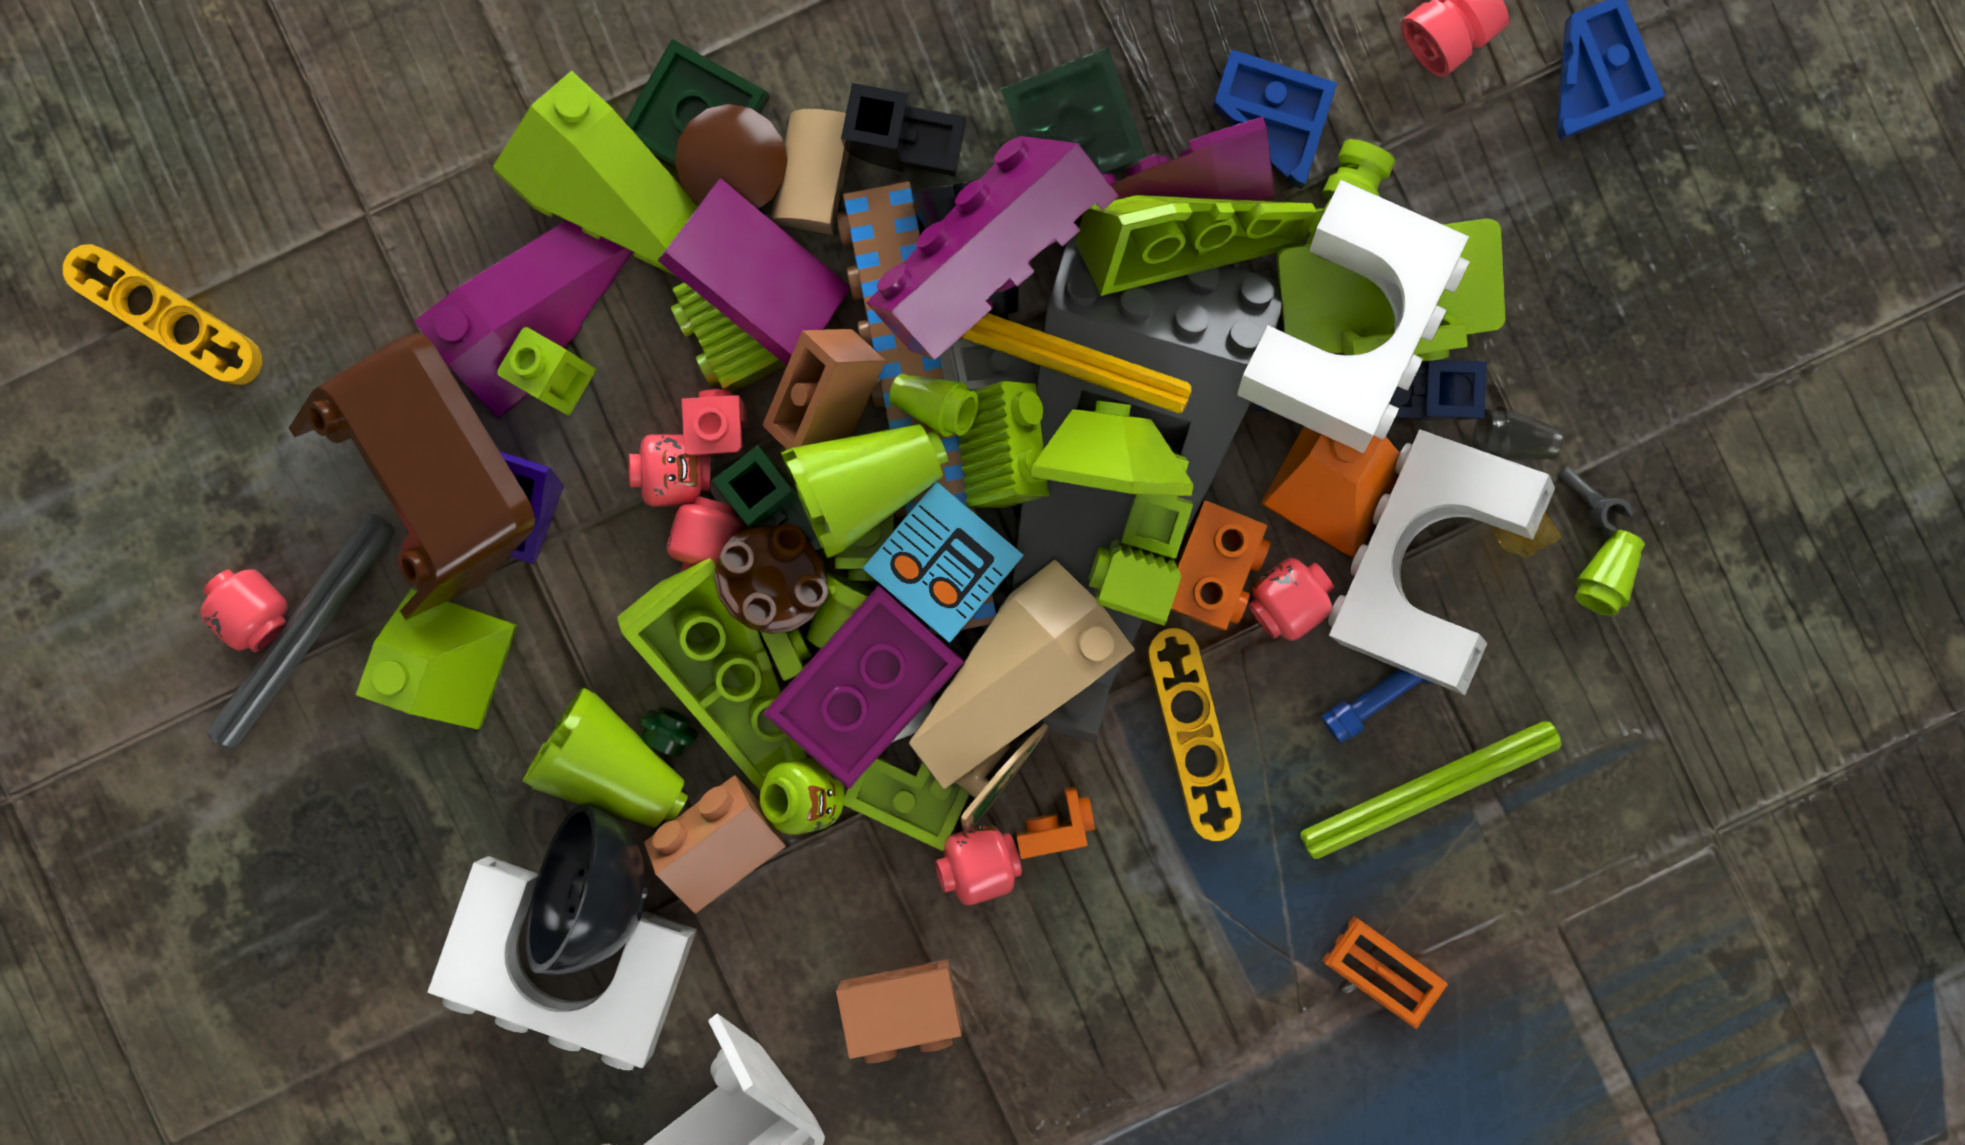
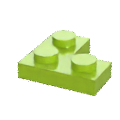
(908, 801)

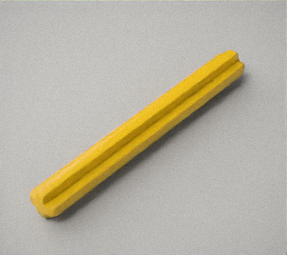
(1081, 362)

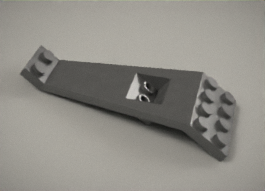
(1184, 327)

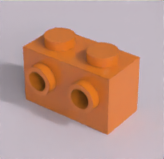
(1216, 563)

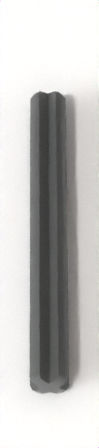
(301, 631)

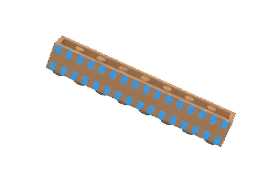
(884, 235)

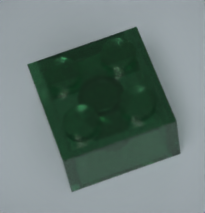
(1081, 106)

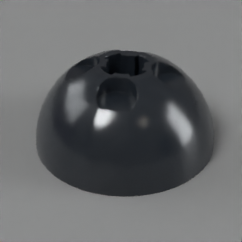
(585, 894)

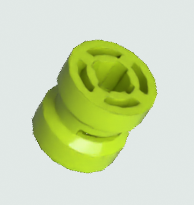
(1360, 166)

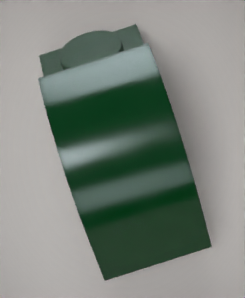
(763, 494)

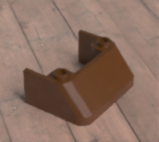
(431, 464)

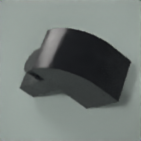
(894, 135)

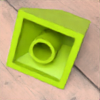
(1112, 454)
(438, 663)

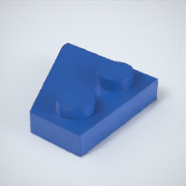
(1603, 69)
(1287, 99)

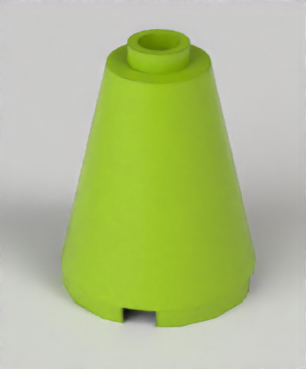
(862, 480)
(605, 765)

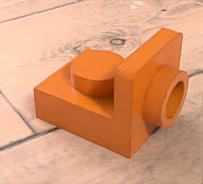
(1048, 835)

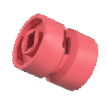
(1446, 30)

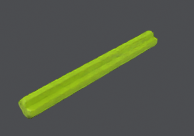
(1430, 789)

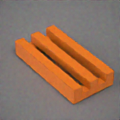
(1346, 944)

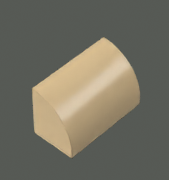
(812, 172)

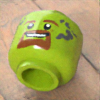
(801, 796)

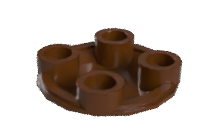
(732, 146)
(770, 578)

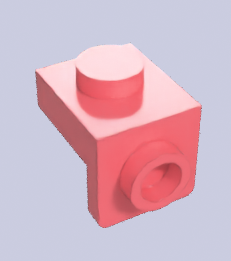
(713, 423)

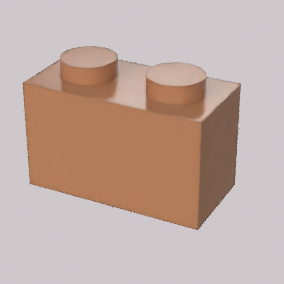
(823, 388)
(713, 844)
(899, 1011)

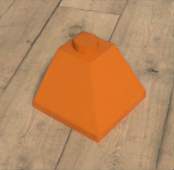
(1333, 488)

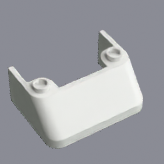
(748, 1106)

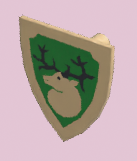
(988, 791)

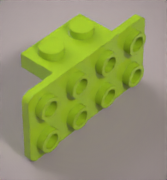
(1353, 316)

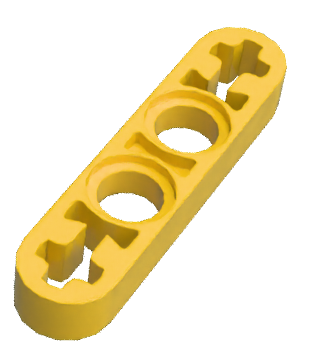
(162, 316)
(1201, 731)

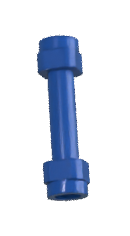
(1346, 719)

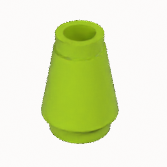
(937, 403)
(1611, 574)

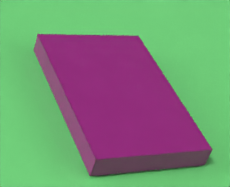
(753, 271)
(863, 686)

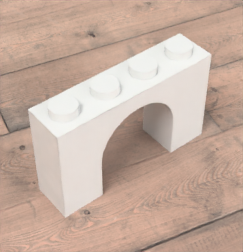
(1412, 266)
(1433, 484)
(485, 973)

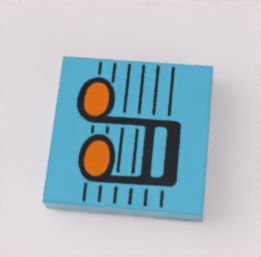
(943, 562)

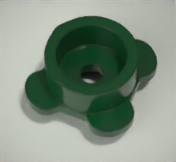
(667, 731)

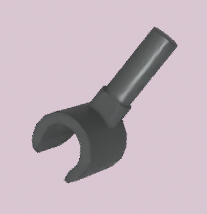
(1597, 503)

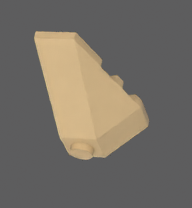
(1029, 662)

